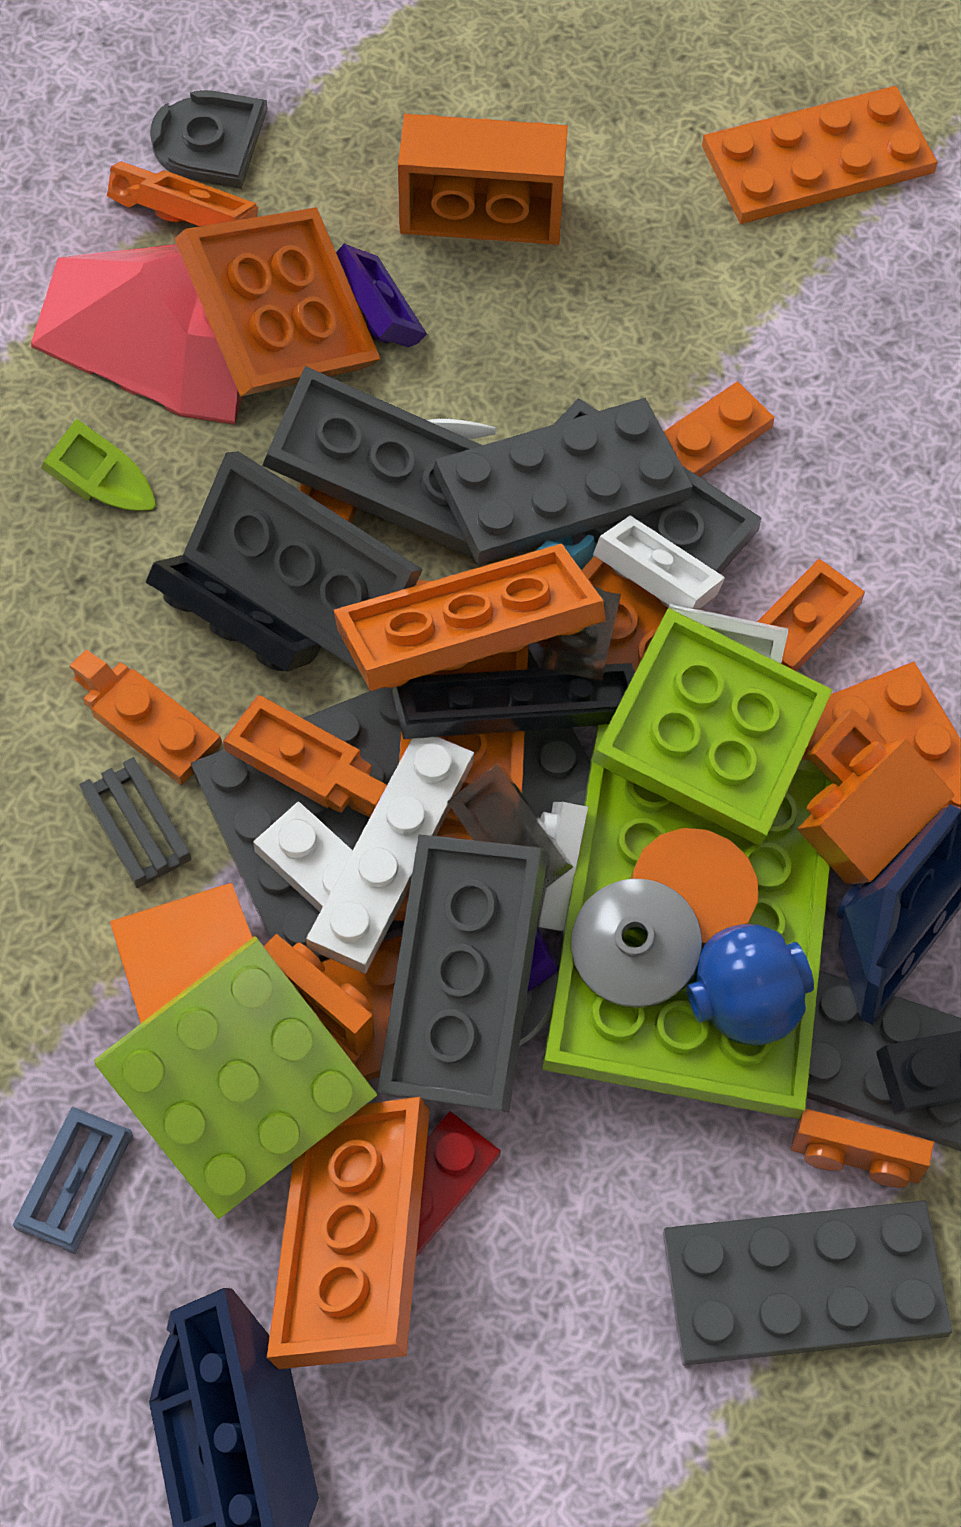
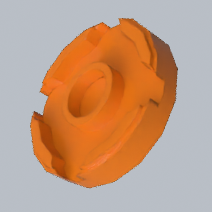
(706, 873)

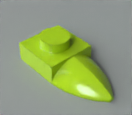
(98, 470)

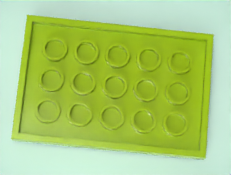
(664, 1044)

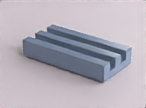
(49, 1231)

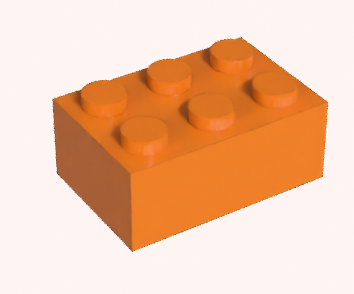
(481, 178)

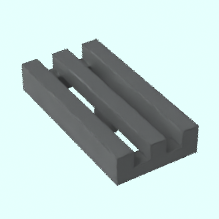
(113, 782)

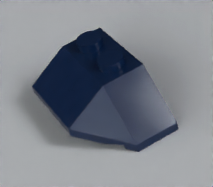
(901, 913)
(228, 1422)

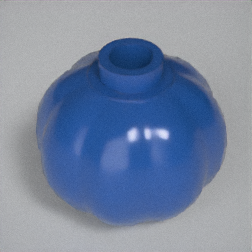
(751, 984)

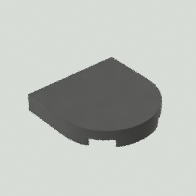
(209, 136)

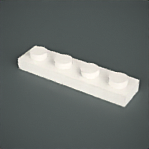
(384, 856)

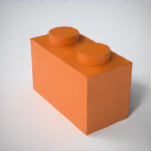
(874, 810)

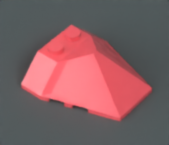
(140, 327)

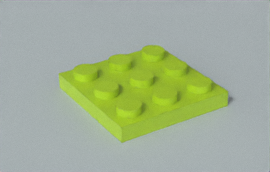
(713, 726)
(235, 1077)

